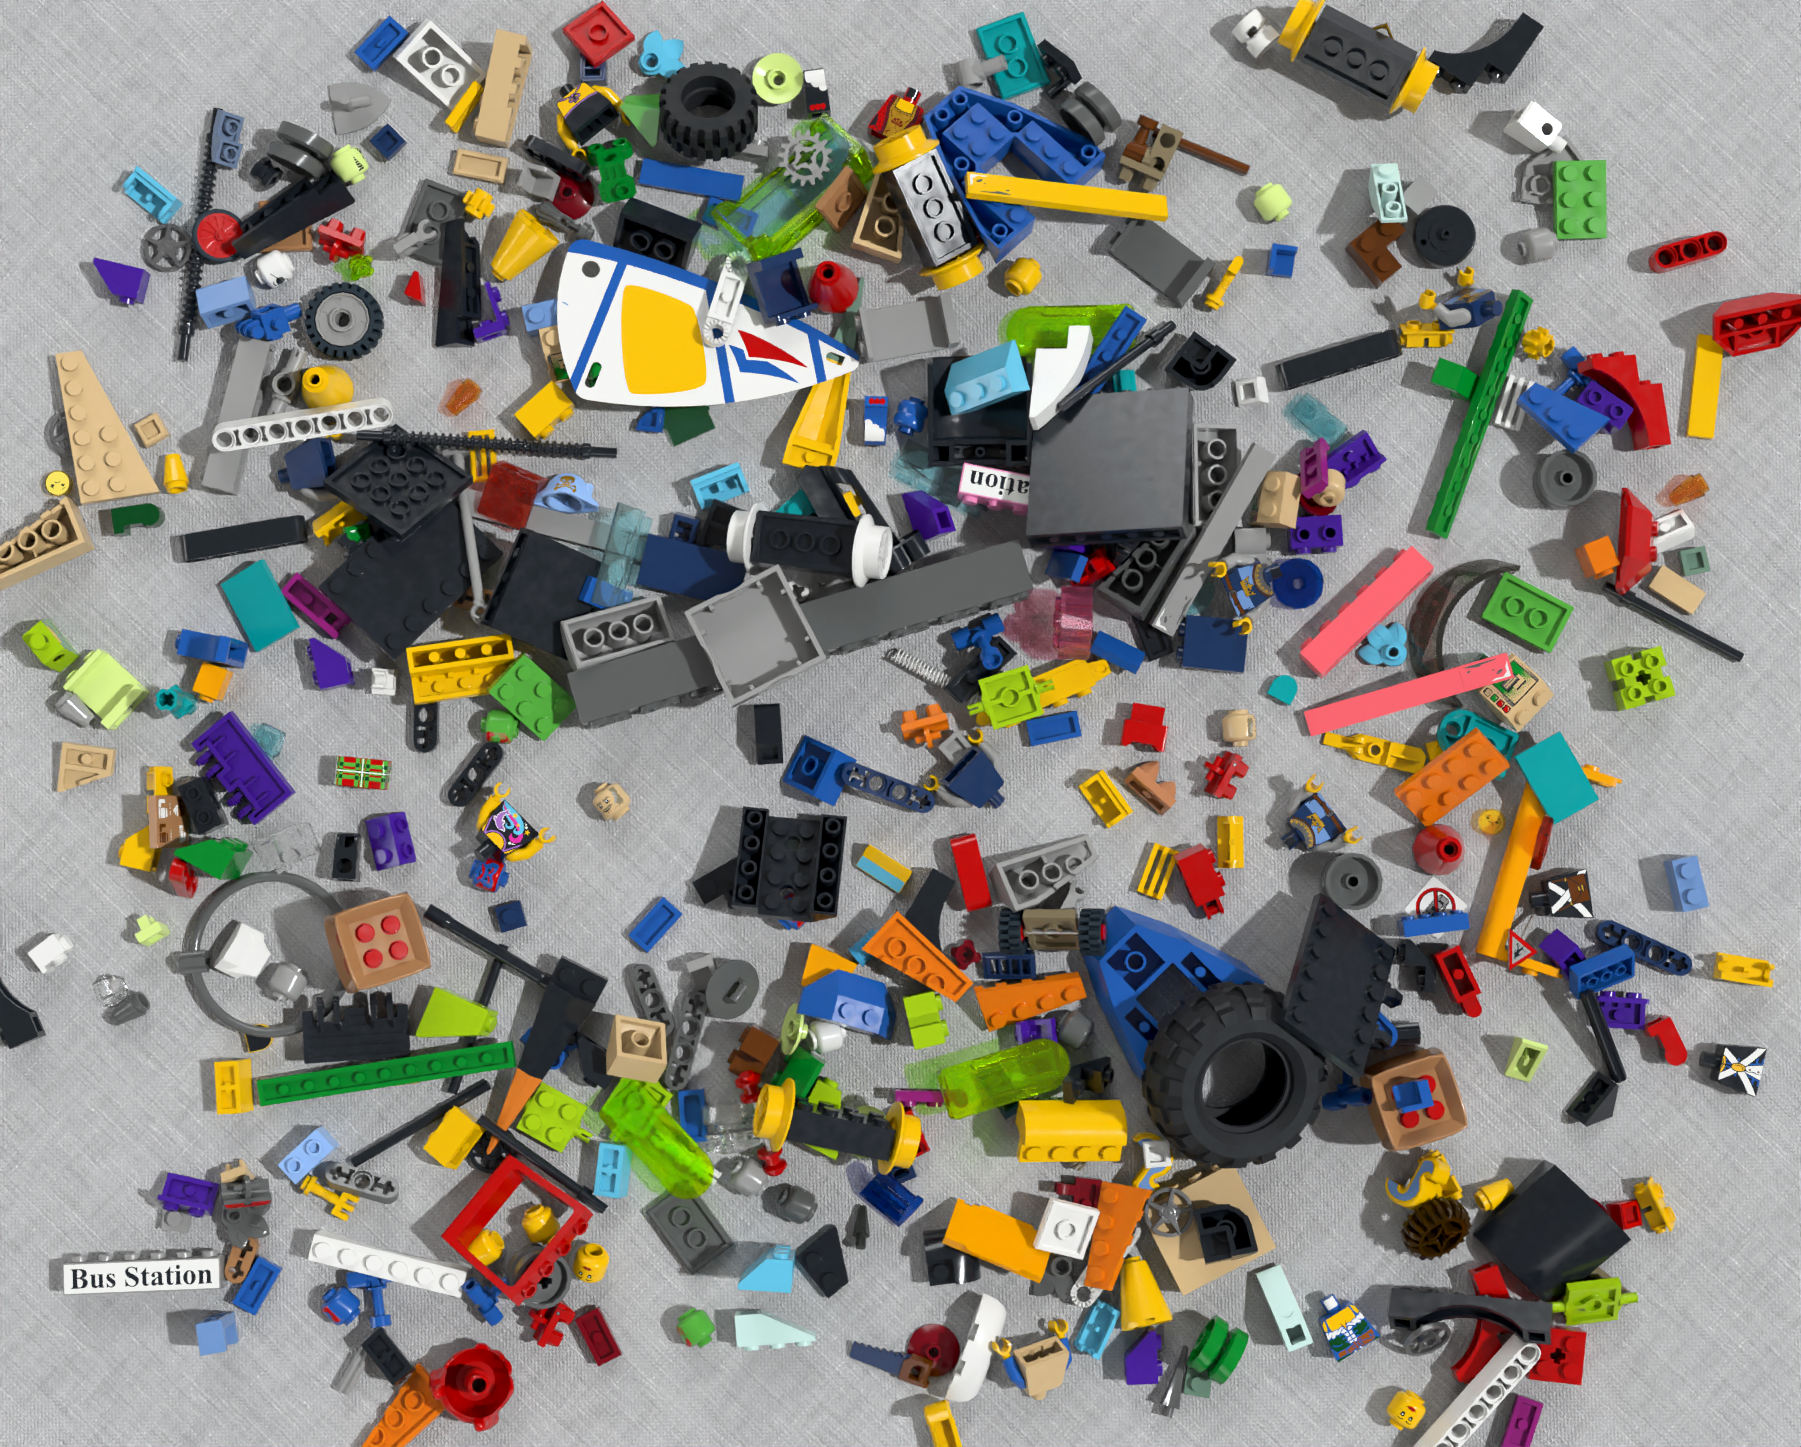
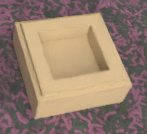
(152, 430)

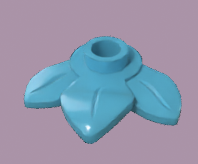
(665, 54)
(1382, 642)

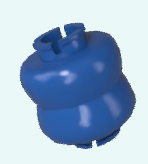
(911, 416)

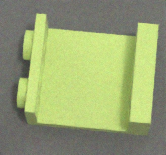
(106, 688)

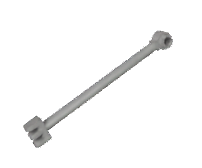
(477, 588)

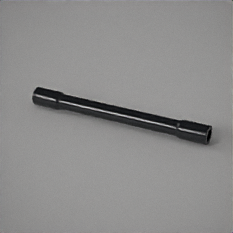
(446, 922)

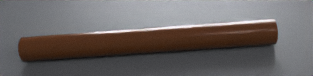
(1210, 155)

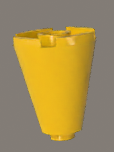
(522, 246)
(326, 386)
(1141, 1297)

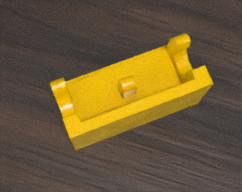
(334, 520)
(1105, 799)
(1743, 969)
(233, 1086)

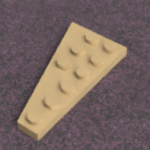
(101, 448)

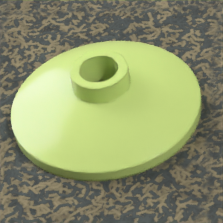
(776, 66)
(792, 1030)

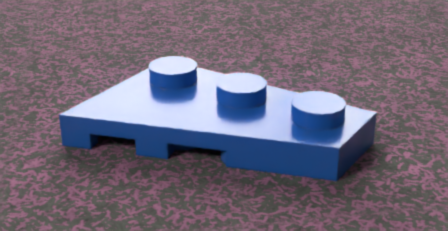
(1562, 417)

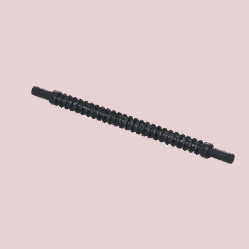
(187, 330)
(388, 437)

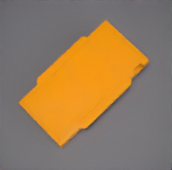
(996, 1239)

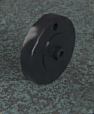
(1444, 236)

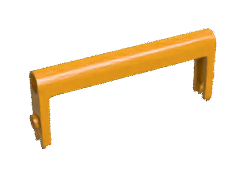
(1513, 875)

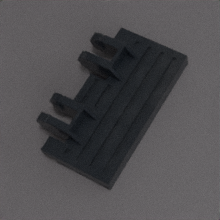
(356, 1035)

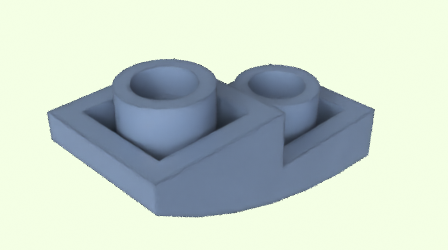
(225, 138)

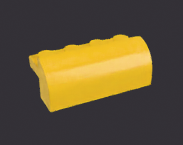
(458, 667)
(1070, 1131)

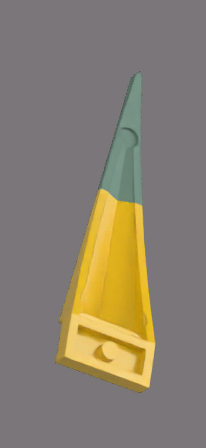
(820, 424)

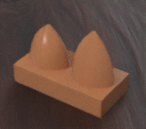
(1143, 782)

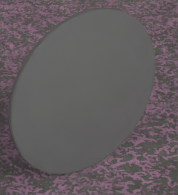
(732, 989)

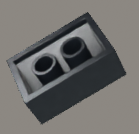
(657, 233)

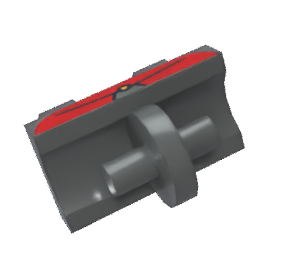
(245, 1194)

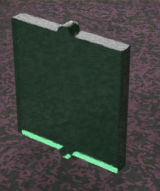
(687, 422)

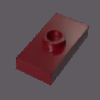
(598, 1336)

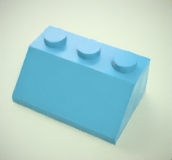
(985, 379)
(771, 1271)

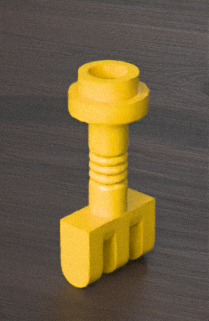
(1214, 300)
(340, 1202)

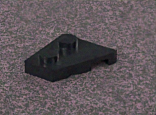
(717, 523)
(825, 1262)

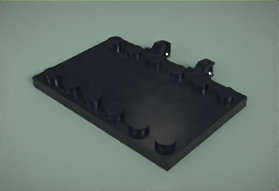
(404, 586)
(1339, 988)

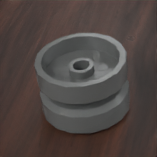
(1089, 113)
(300, 150)
(1577, 471)
(1358, 866)
(549, 1289)

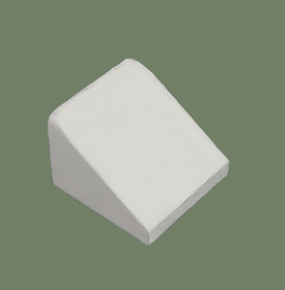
(1251, 391)

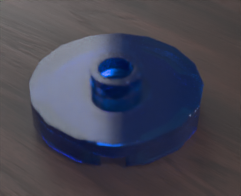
(1307, 574)

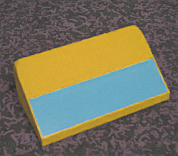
(883, 868)

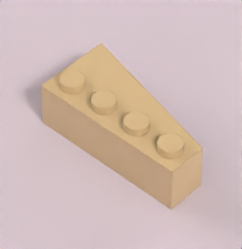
(503, 88)
(880, 224)
(45, 544)

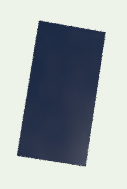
(688, 568)

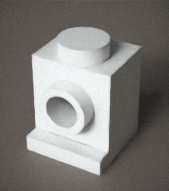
(51, 952)

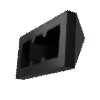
(1595, 1101)

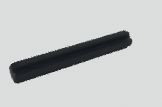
(1603, 1035)

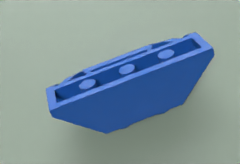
(850, 1003)

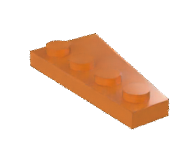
(913, 954)
(1020, 1001)
(1119, 1211)
(408, 1414)

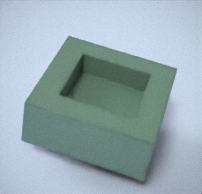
(1693, 561)
(1197, 1383)

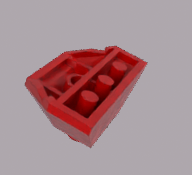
(1756, 322)
(1635, 542)

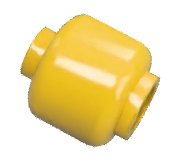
(1022, 276)
(540, 1224)
(487, 1246)

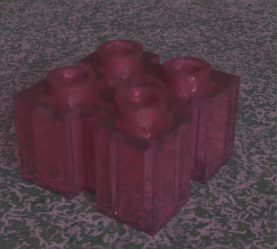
(1073, 622)

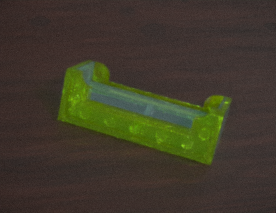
(781, 213)

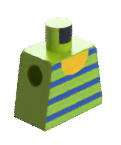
(49, 643)

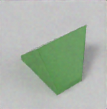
(644, 114)

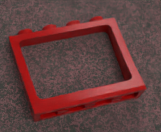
(485, 1206)

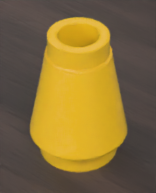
(175, 475)
(1491, 1195)

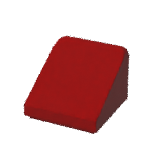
(415, 289)
(1625, 1213)

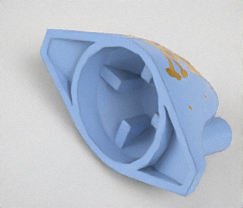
(567, 495)

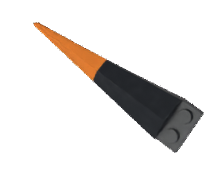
(563, 1009)

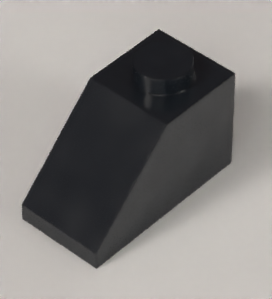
(592, 1061)

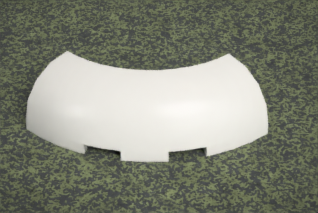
(978, 1351)

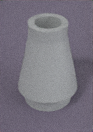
(74, 708)

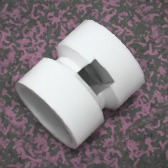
(1262, 40)

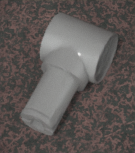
(973, 71)

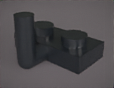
(1063, 66)
(717, 883)

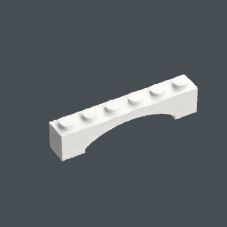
(410, 1270)

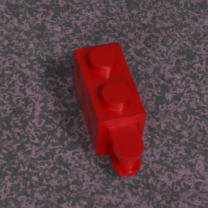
(1201, 878)
(1458, 979)

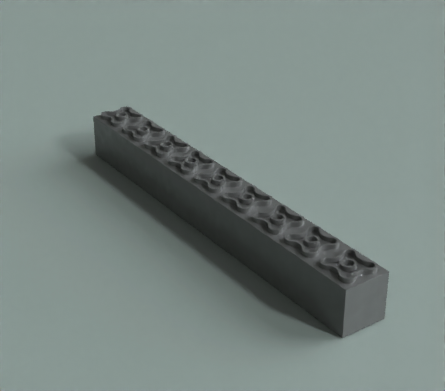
(839, 622)

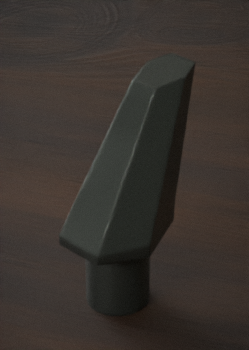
(861, 1228)

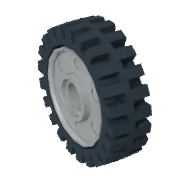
(328, 309)

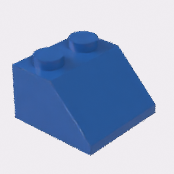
(817, 770)

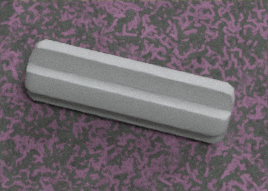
(353, 1371)

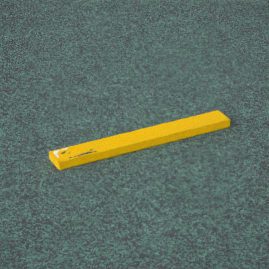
(1066, 196)

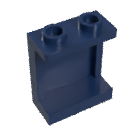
(780, 287)
(1211, 644)

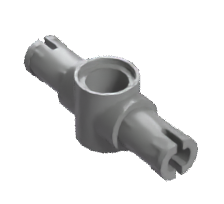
(290, 372)

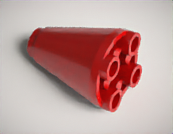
(833, 287)
(1429, 849)

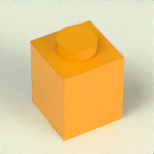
(212, 682)

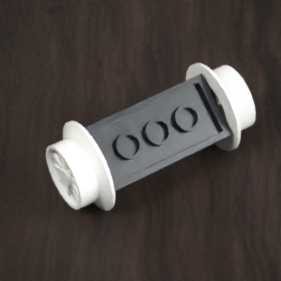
(809, 544)

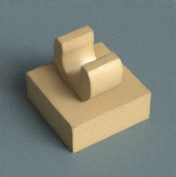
(236, 1174)

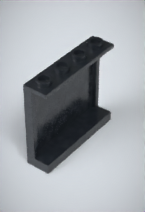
(539, 591)

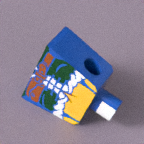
(1344, 1328)

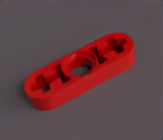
(183, 878)

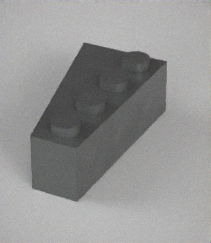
(1144, 575)

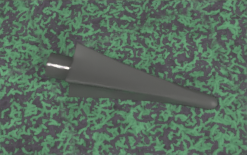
(1172, 1395)

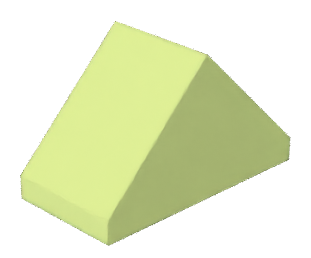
(1524, 1058)

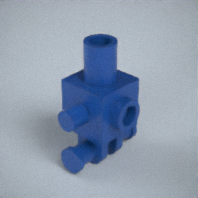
(269, 321)

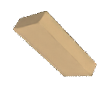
(480, 166)
(1676, 590)

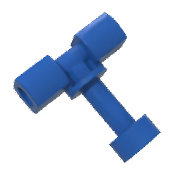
(1570, 359)
(980, 638)
(1347, 1094)
(375, 1285)
(485, 1298)

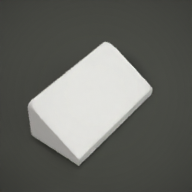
(1673, 530)

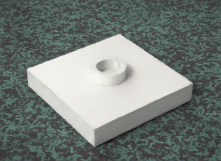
(1066, 1228)

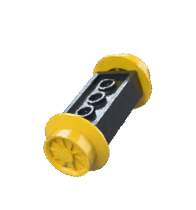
(1358, 55)
(929, 207)
(791, 1117)

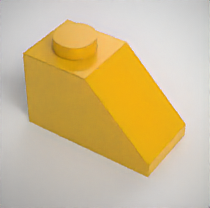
(137, 852)

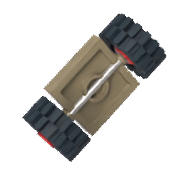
(1053, 930)

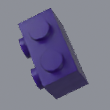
(1316, 534)

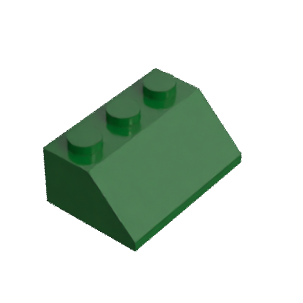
(218, 857)
(802, 1068)

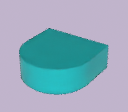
(1283, 689)

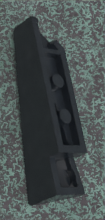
(292, 212)
(458, 288)

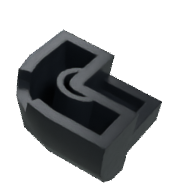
(1200, 364)
(1224, 1233)
(946, 1263)

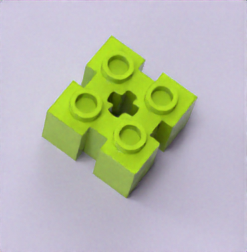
(1654, 685)
(924, 1019)

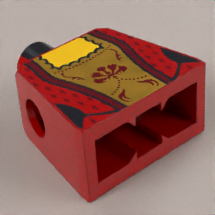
(897, 115)

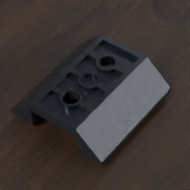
(769, 866)

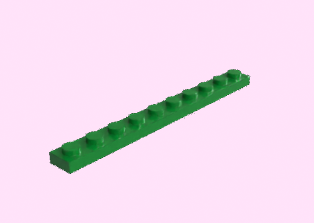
(1479, 414)
(386, 1073)

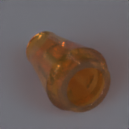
(464, 396)
(1689, 490)

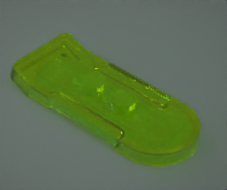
(1049, 325)
(1003, 1077)
(658, 1141)

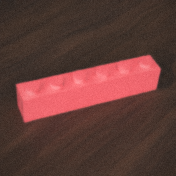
(1366, 612)

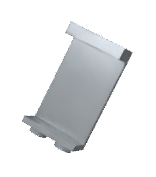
(907, 329)

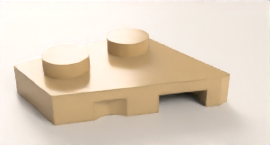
(84, 764)

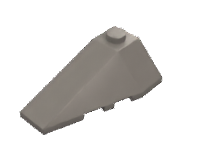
(1037, 875)

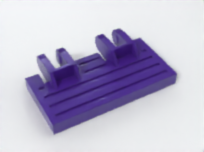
(243, 766)

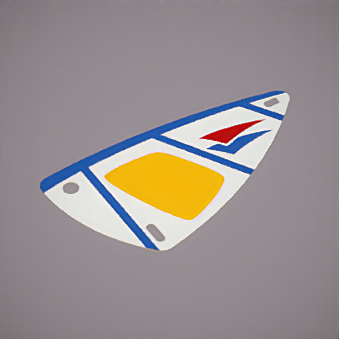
(648, 336)

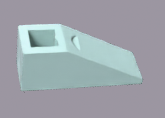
(1387, 193)
(1284, 1308)
(764, 1328)

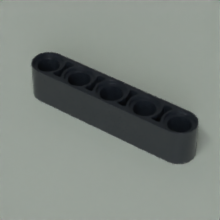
(1338, 360)
(243, 539)

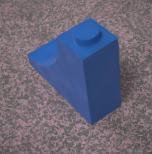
(212, 648)

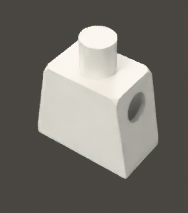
(1535, 129)

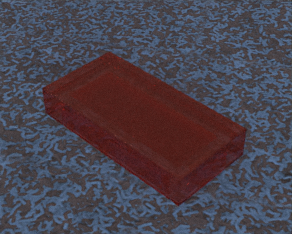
(1542, 843)

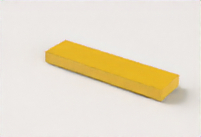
(1704, 388)

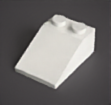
(438, 63)

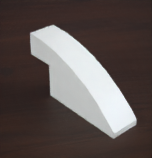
(1058, 374)

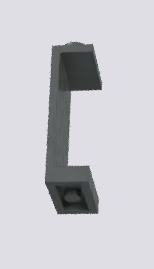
(1160, 259)

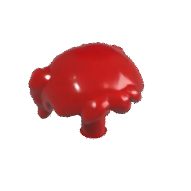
(474, 1385)

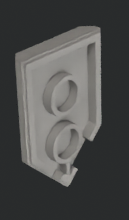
(1538, 174)

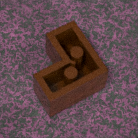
(1371, 251)
(755, 1050)

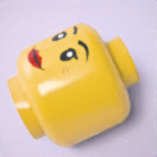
(590, 1263)
(1406, 1409)

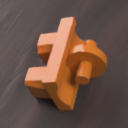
(924, 729)

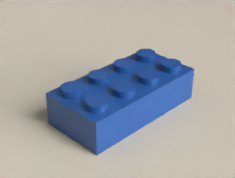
(1428, 924)
(1602, 970)

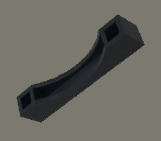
(17, 1021)
(1526, 1319)

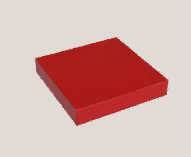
(598, 34)

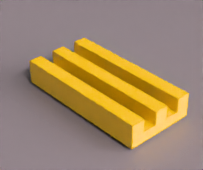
(464, 107)
(473, 461)
(1149, 892)

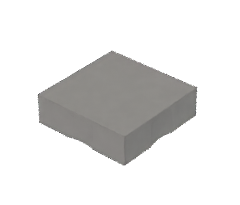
(755, 636)

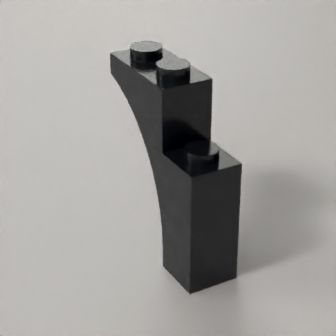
(1497, 59)
(928, 906)

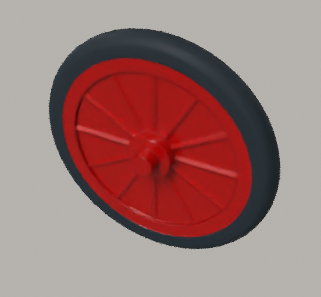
(214, 234)

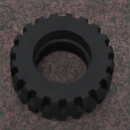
(708, 86)

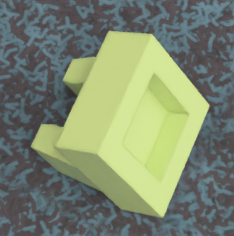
(151, 931)

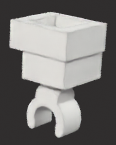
(384, 681)

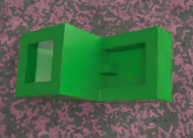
(1455, 379)

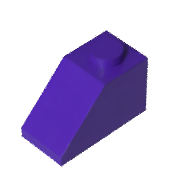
(124, 281)
(1561, 952)

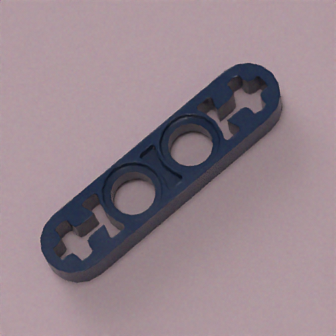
(887, 787)
(1644, 945)

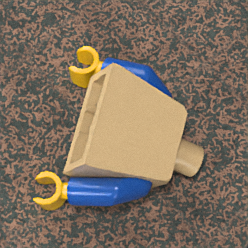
(1038, 1365)

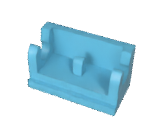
(151, 195)
(720, 484)
(613, 1170)
(1097, 1328)

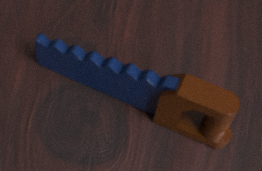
(894, 1363)

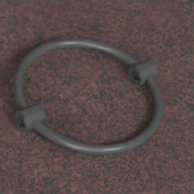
(198, 962)

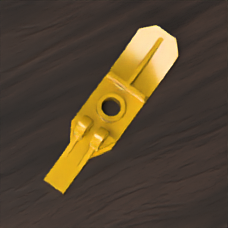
(1390, 753)

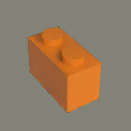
(1597, 558)

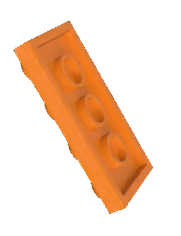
(1451, 777)

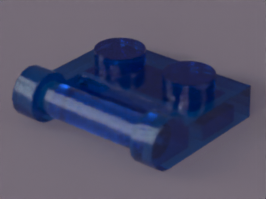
(880, 1195)

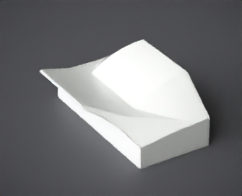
(243, 953)

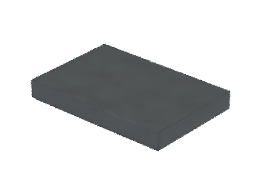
(438, 205)
(690, 1230)

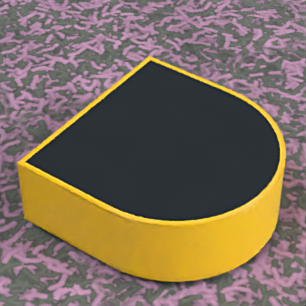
(258, 1043)

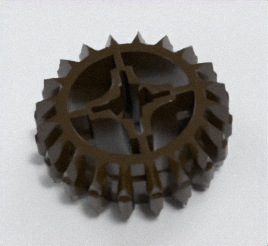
(1435, 1228)

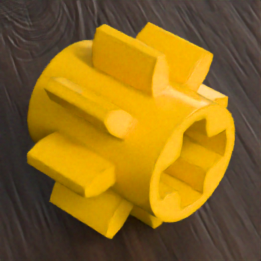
(478, 203)
(1538, 343)

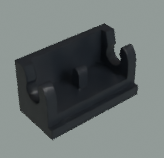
(388, 1357)

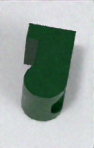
(136, 516)

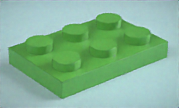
(1579, 199)
(1527, 612)
(532, 696)

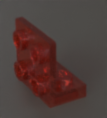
(510, 494)

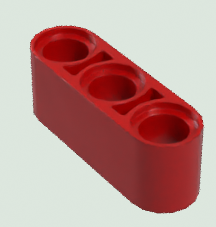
(1698, 246)
(971, 872)

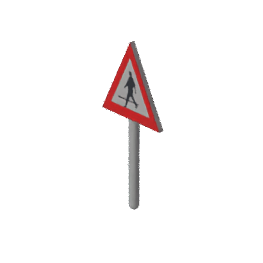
(1517, 947)

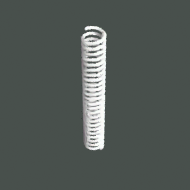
(920, 668)

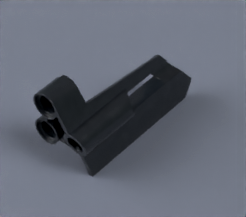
(827, 501)

